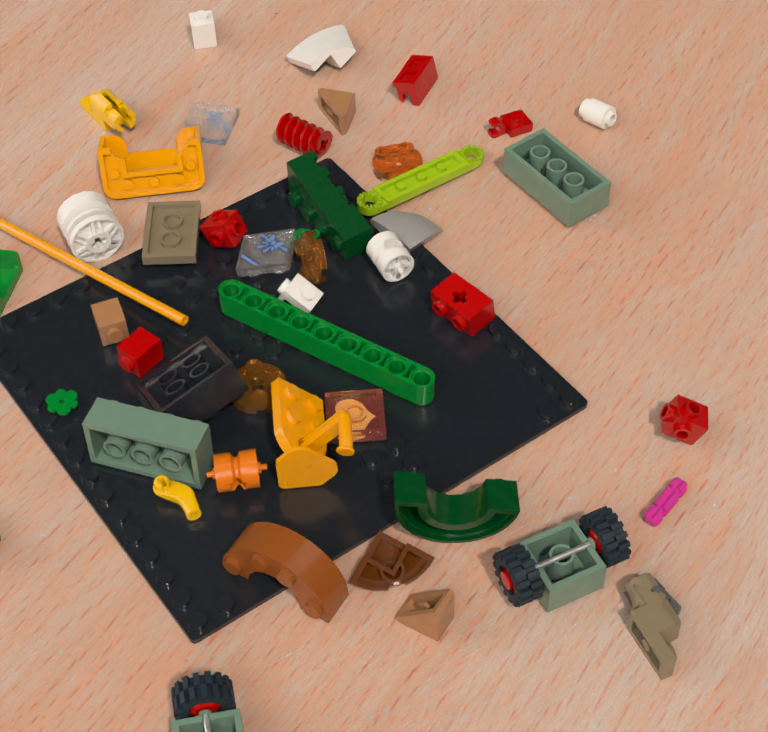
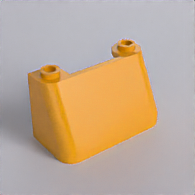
(153, 170)

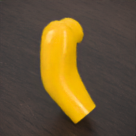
(179, 494)

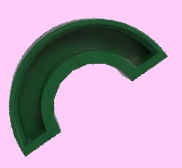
(454, 517)

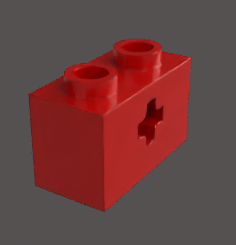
(462, 304)

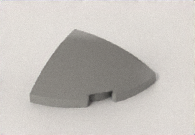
(409, 228)

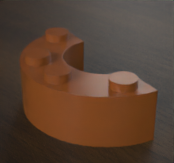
(293, 562)

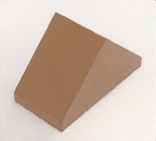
(337, 107)
(428, 612)

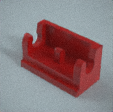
(416, 78)

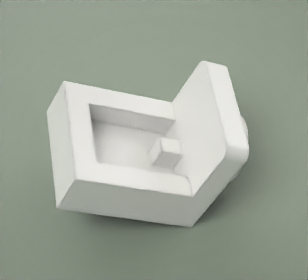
(299, 293)

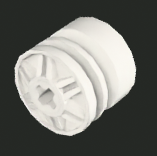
(90, 226)

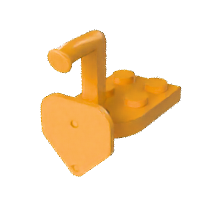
(304, 436)

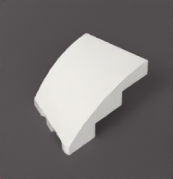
(328, 44)

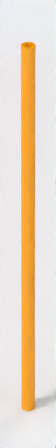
(94, 273)

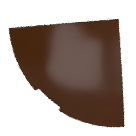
(390, 564)

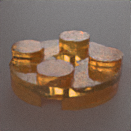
(387, 156)
(312, 257)
(255, 374)

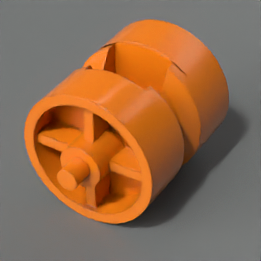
(236, 470)

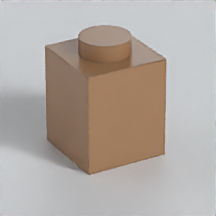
(110, 321)

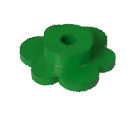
(62, 402)

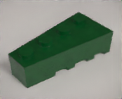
(326, 206)

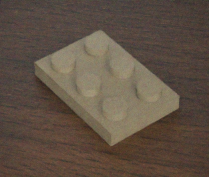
(171, 232)

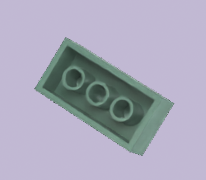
(556, 177)
(148, 442)

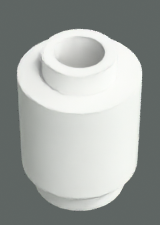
(598, 113)

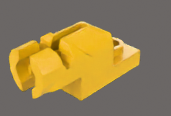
(108, 110)

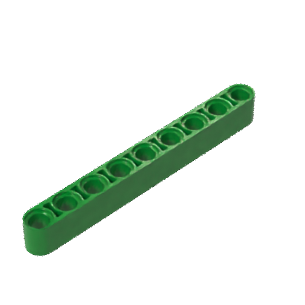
(327, 342)

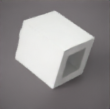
(203, 29)

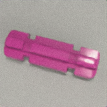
(665, 502)

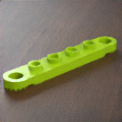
(420, 180)

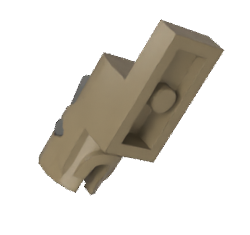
(653, 622)

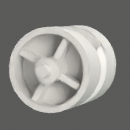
(390, 256)

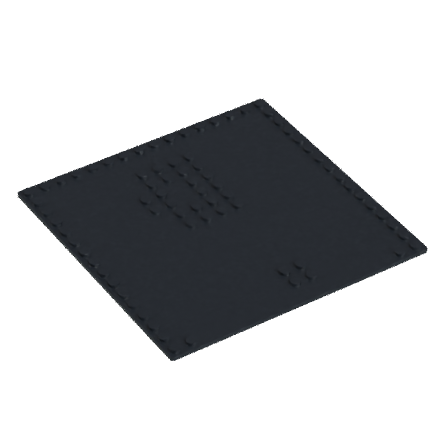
(486, 405)

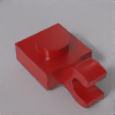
(512, 123)

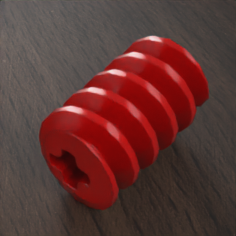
(302, 135)

